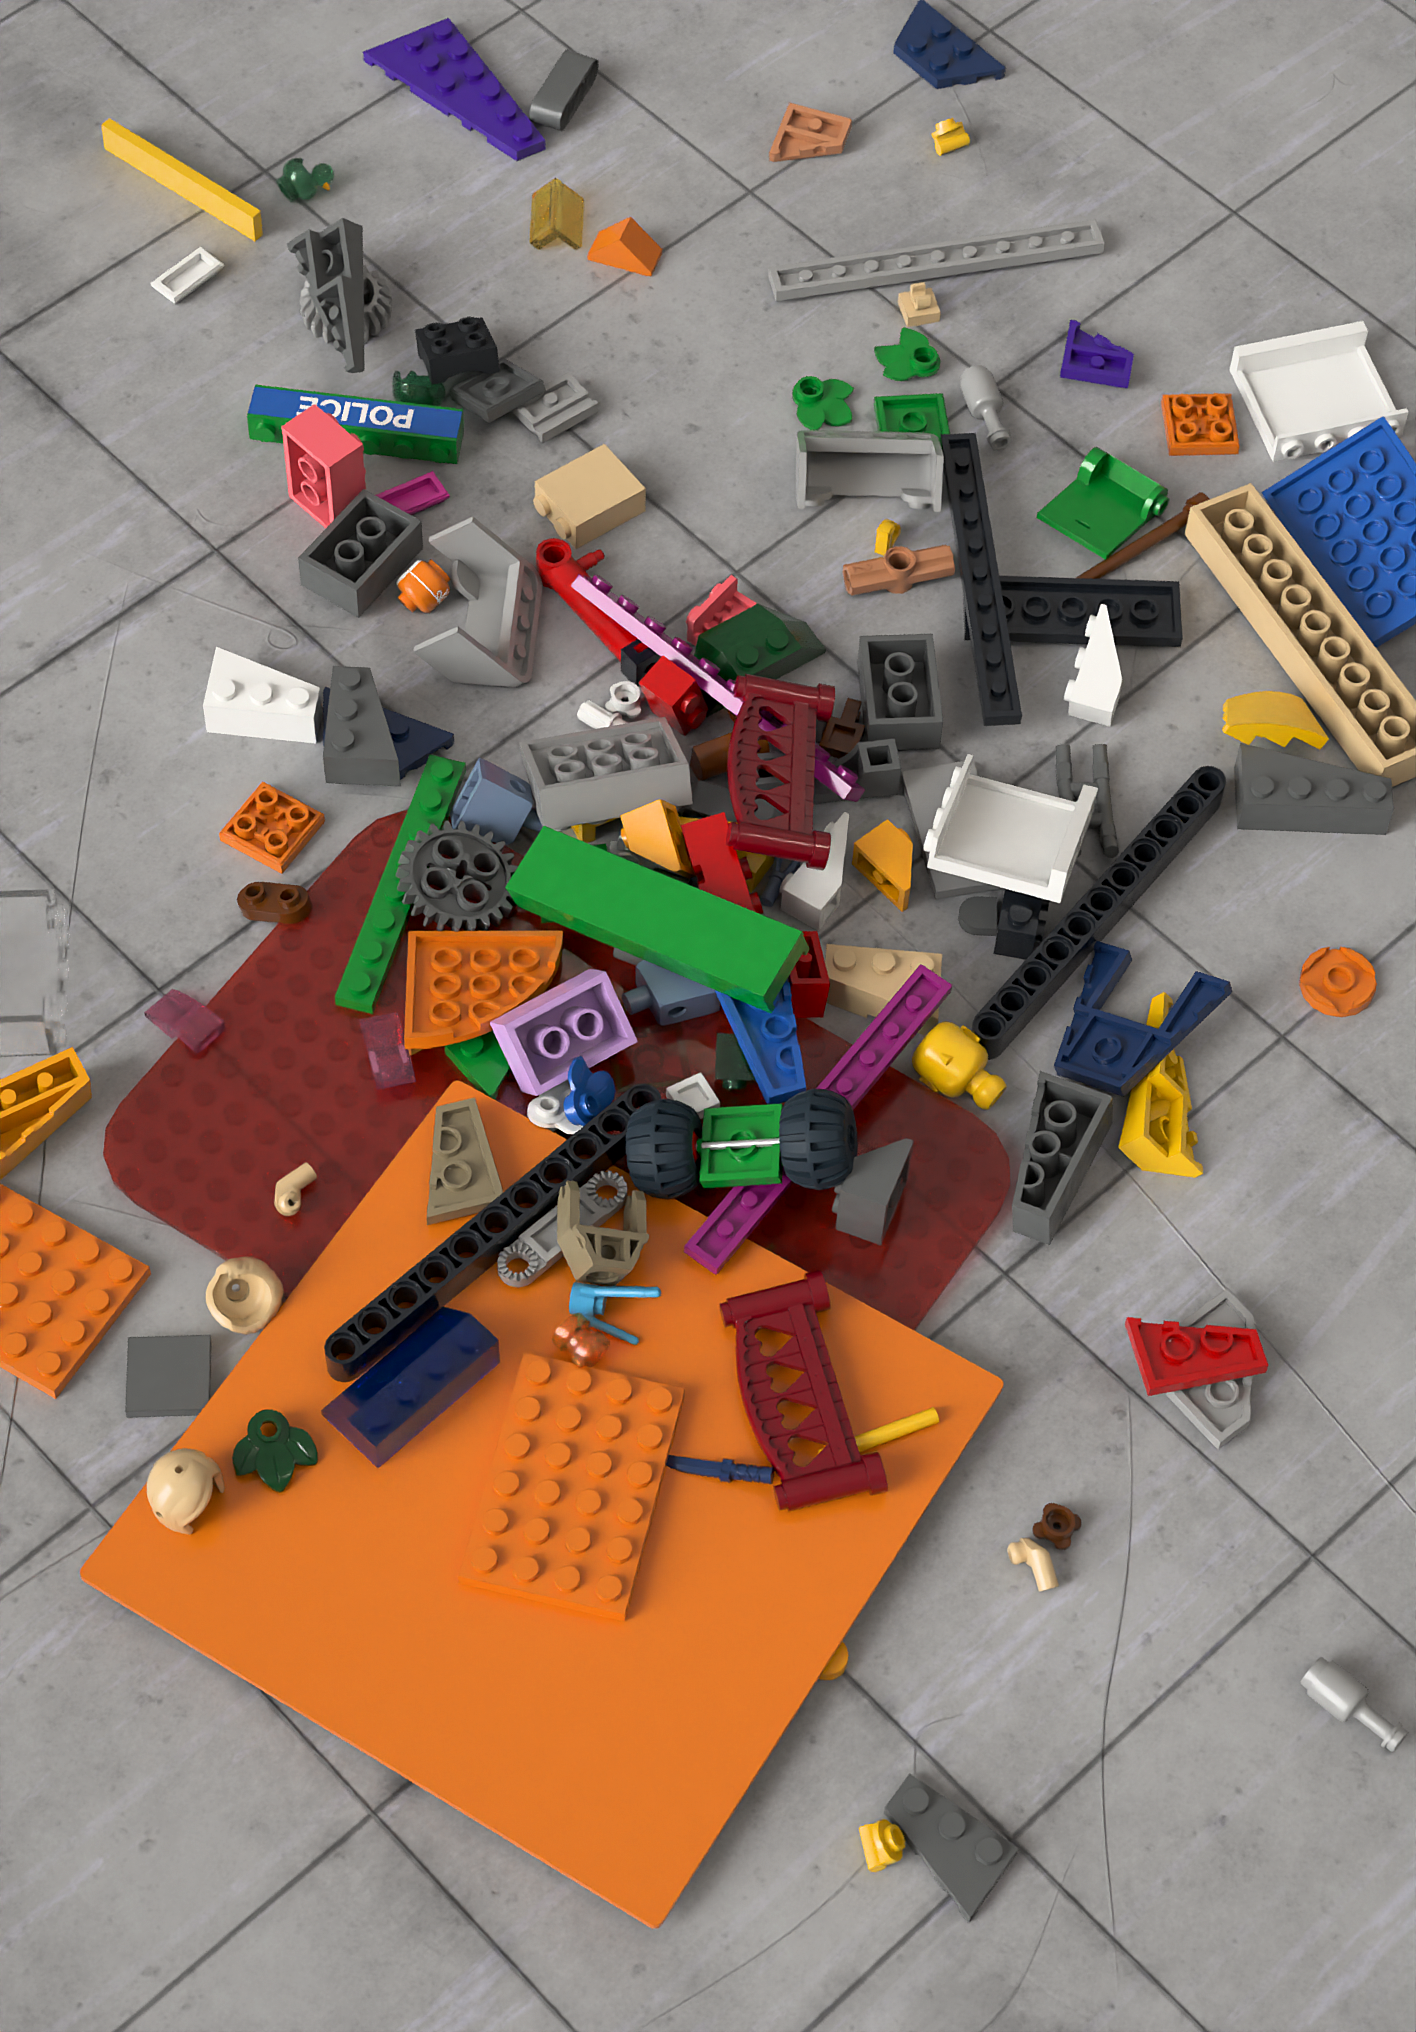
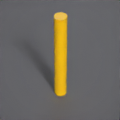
(896, 1429)

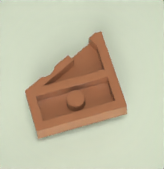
(809, 134)

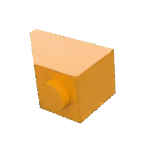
(657, 836)
(886, 861)

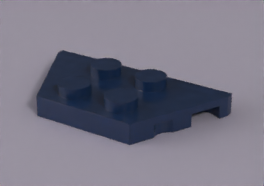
(942, 51)
(410, 737)

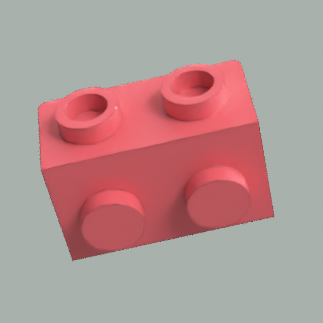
(720, 606)

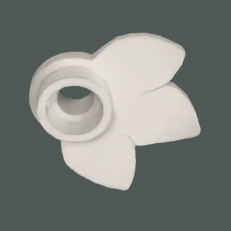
(548, 1110)

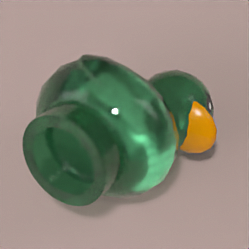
(299, 183)

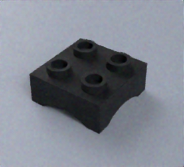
(457, 349)

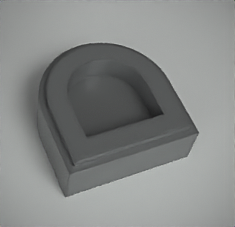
(979, 916)

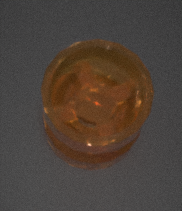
(581, 1341)

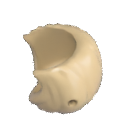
(253, 1301)
(182, 1487)

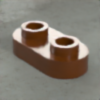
(274, 902)

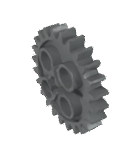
(449, 904)

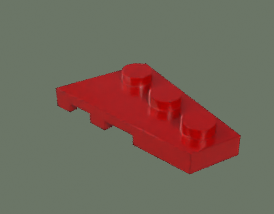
(1191, 1357)

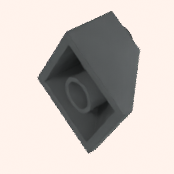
(873, 1191)

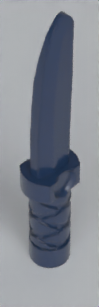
(725, 1470)

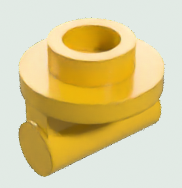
(949, 136)
(882, 1844)

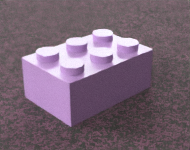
(559, 1025)

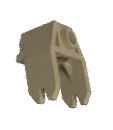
(600, 1253)

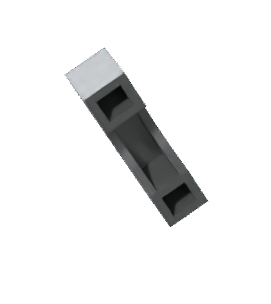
(872, 761)

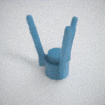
(592, 1300)

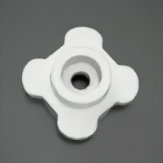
(625, 691)

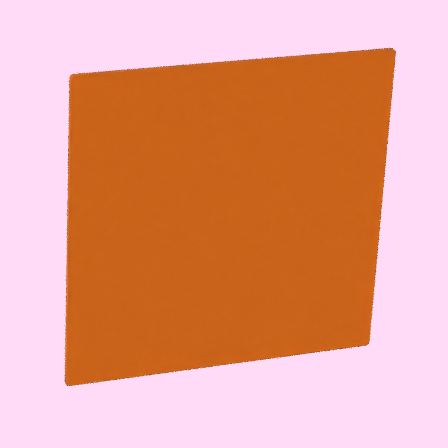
(545, 1723)

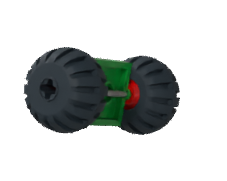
(741, 1144)

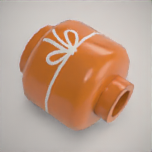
(423, 586)

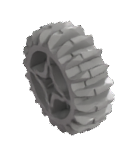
(375, 314)

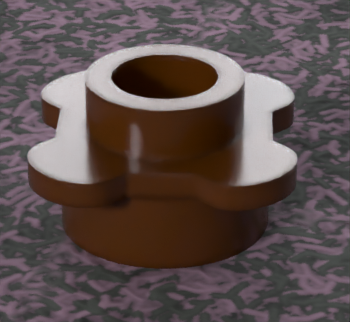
(1059, 1515)

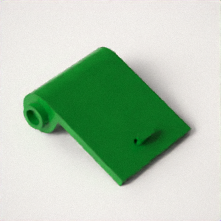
(1105, 504)

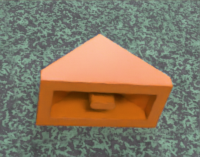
(626, 248)

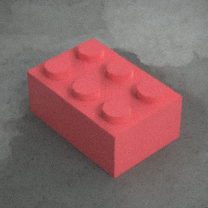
(322, 464)

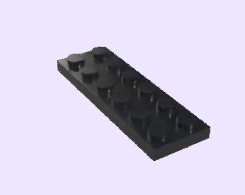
(1061, 607)

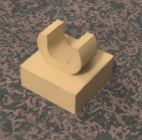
(919, 305)

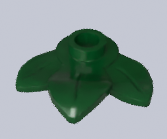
(274, 1455)

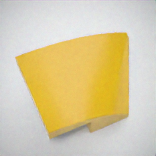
(1271, 716)

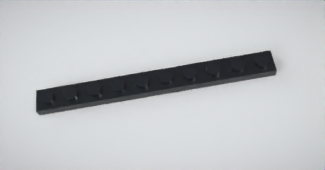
(980, 580)

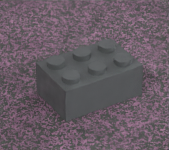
(360, 553)
(900, 690)

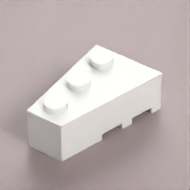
(259, 701)

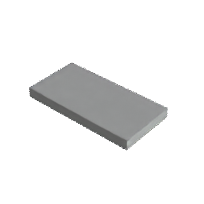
(924, 795)

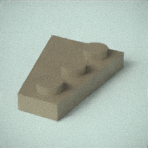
(462, 1164)

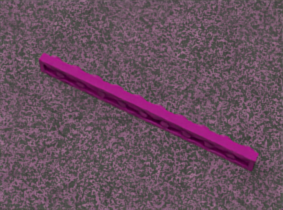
(651, 633)
(852, 1078)

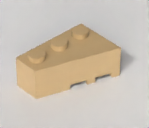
(869, 977)

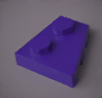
(1095, 359)

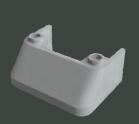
(869, 465)
(500, 613)

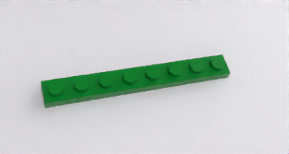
(387, 914)

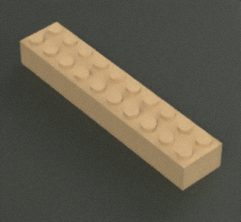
(1308, 631)

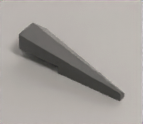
(335, 275)

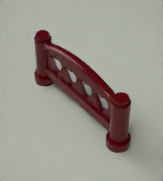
(799, 708)
(839, 1467)

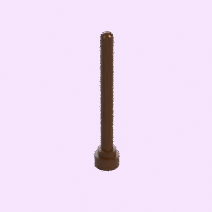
(1144, 542)

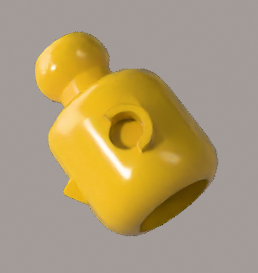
(954, 1063)

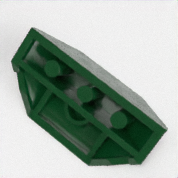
(757, 644)

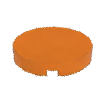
(1338, 981)

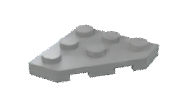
(1222, 1407)

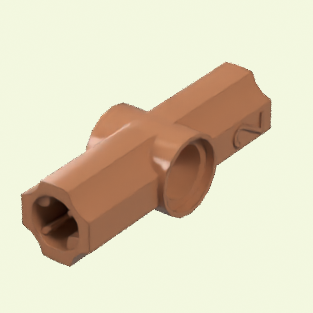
(898, 569)

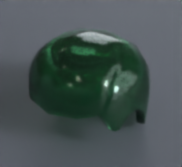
(417, 389)

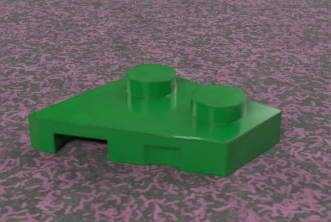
(481, 1062)

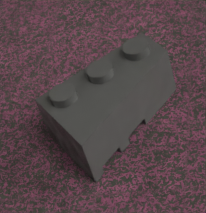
(357, 733)

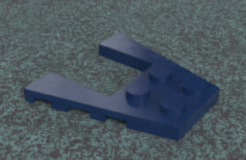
(1118, 1051)

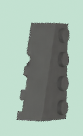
(1307, 795)
(1059, 1149)

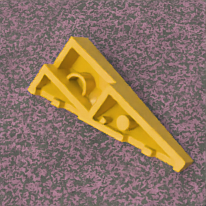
(1156, 1116)

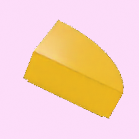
(886, 536)

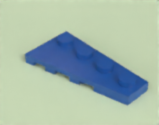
(769, 1044)

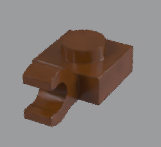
(844, 732)

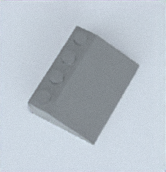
(605, 772)

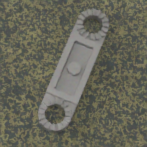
(539, 1242)

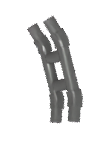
(1069, 790)

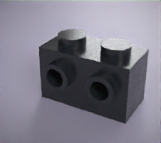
(1020, 924)

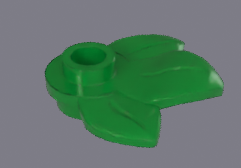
(909, 358)
(822, 402)

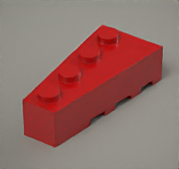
(717, 864)

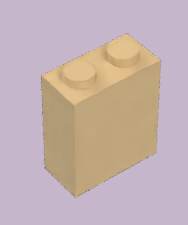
(589, 496)

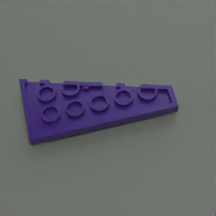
(456, 81)

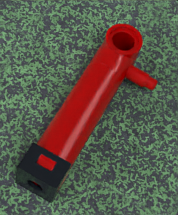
(558, 573)

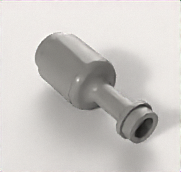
(985, 403)
(1346, 1699)

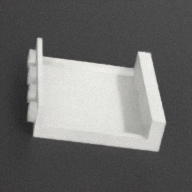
(1312, 389)
(1008, 834)

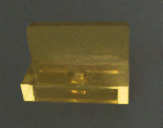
(556, 214)

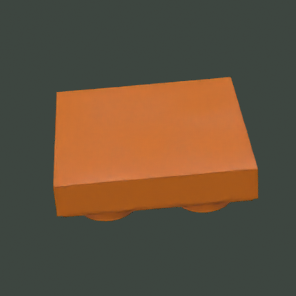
(1200, 424)
(272, 827)

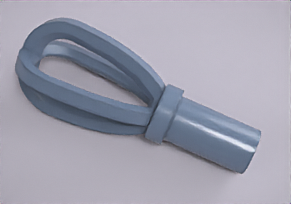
(775, 880)

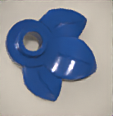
(588, 1093)

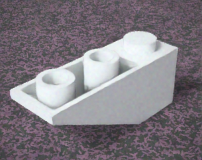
(1099, 680)
(814, 893)

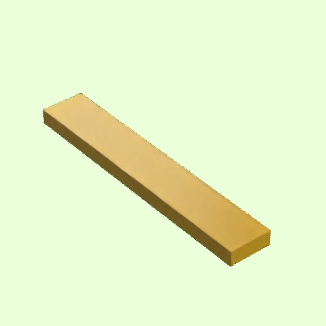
(182, 179)

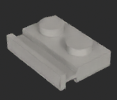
(557, 409)

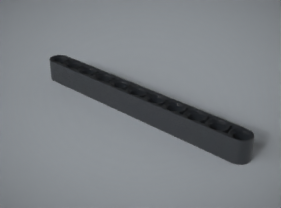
(1197, 798)
(477, 1239)

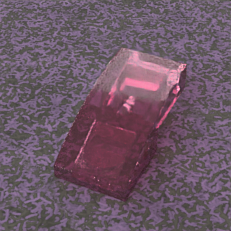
(185, 1018)
(386, 1050)

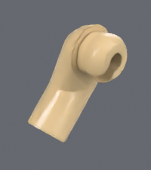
(289, 1189)
(1036, 1557)

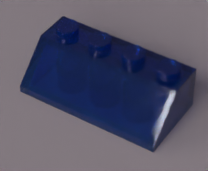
(414, 1383)

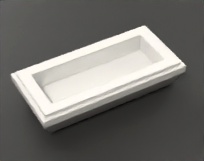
(187, 275)

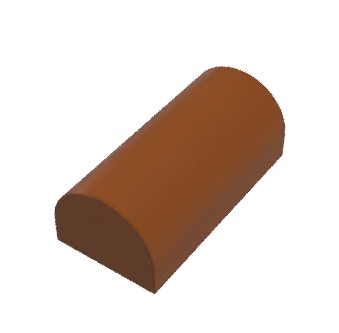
(711, 757)

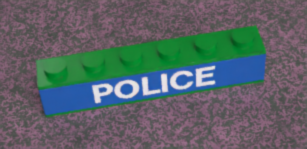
(381, 425)

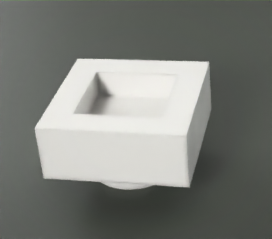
(695, 1093)

